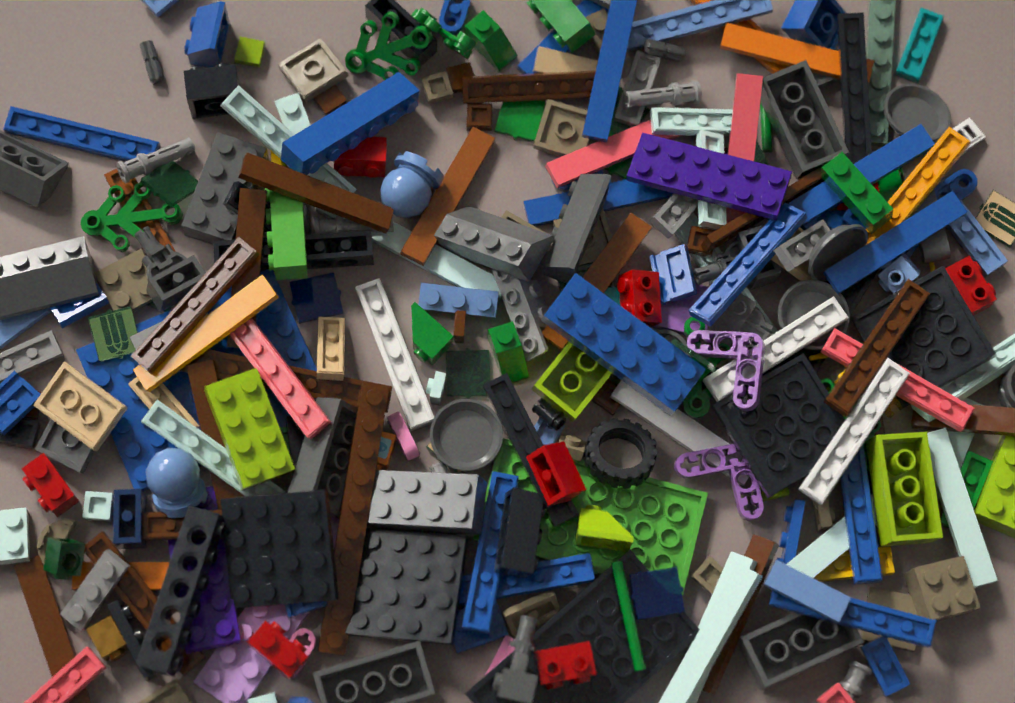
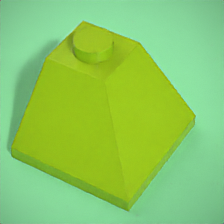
(601, 530)

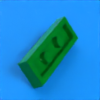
(974, 473)

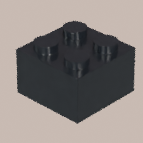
(209, 88)

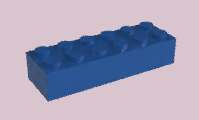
(623, 344)

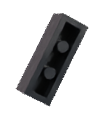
(378, 8)
(519, 533)

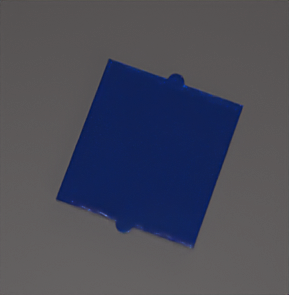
(316, 297)
(657, 593)

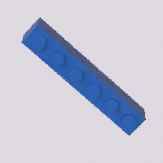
(350, 124)

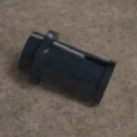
(552, 417)

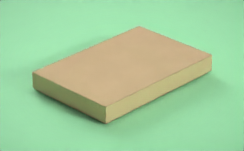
(80, 406)

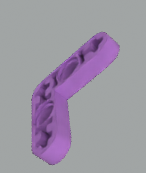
(738, 351)
(735, 470)

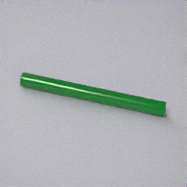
(628, 615)

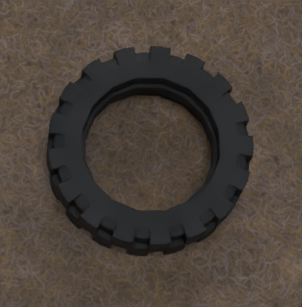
(627, 431)

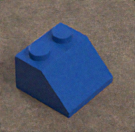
(814, 22)
(208, 35)

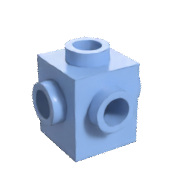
(901, 265)

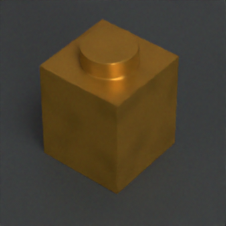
(108, 639)

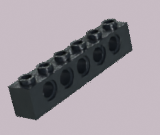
(322, 250)
(177, 576)

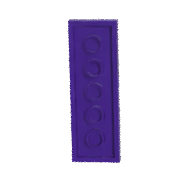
(709, 176)
(217, 618)

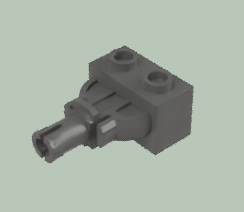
(168, 272)
(766, 276)
(742, 317)
(514, 682)

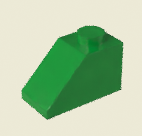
(490, 41)
(428, 336)
(508, 351)

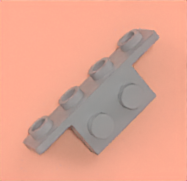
(526, 309)

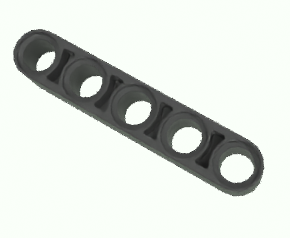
(936, 246)

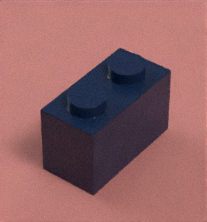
(128, 518)

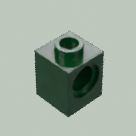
(56, 550)

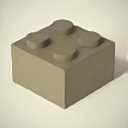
(942, 589)

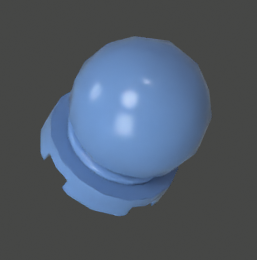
(409, 185)
(175, 482)

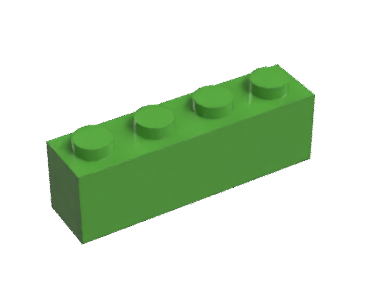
(286, 237)

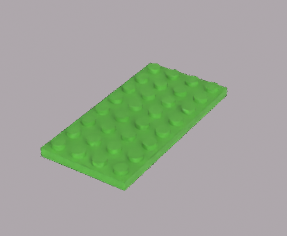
(656, 513)

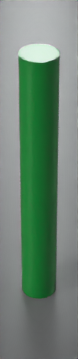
(766, 134)

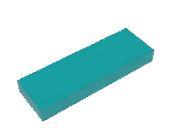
(919, 45)

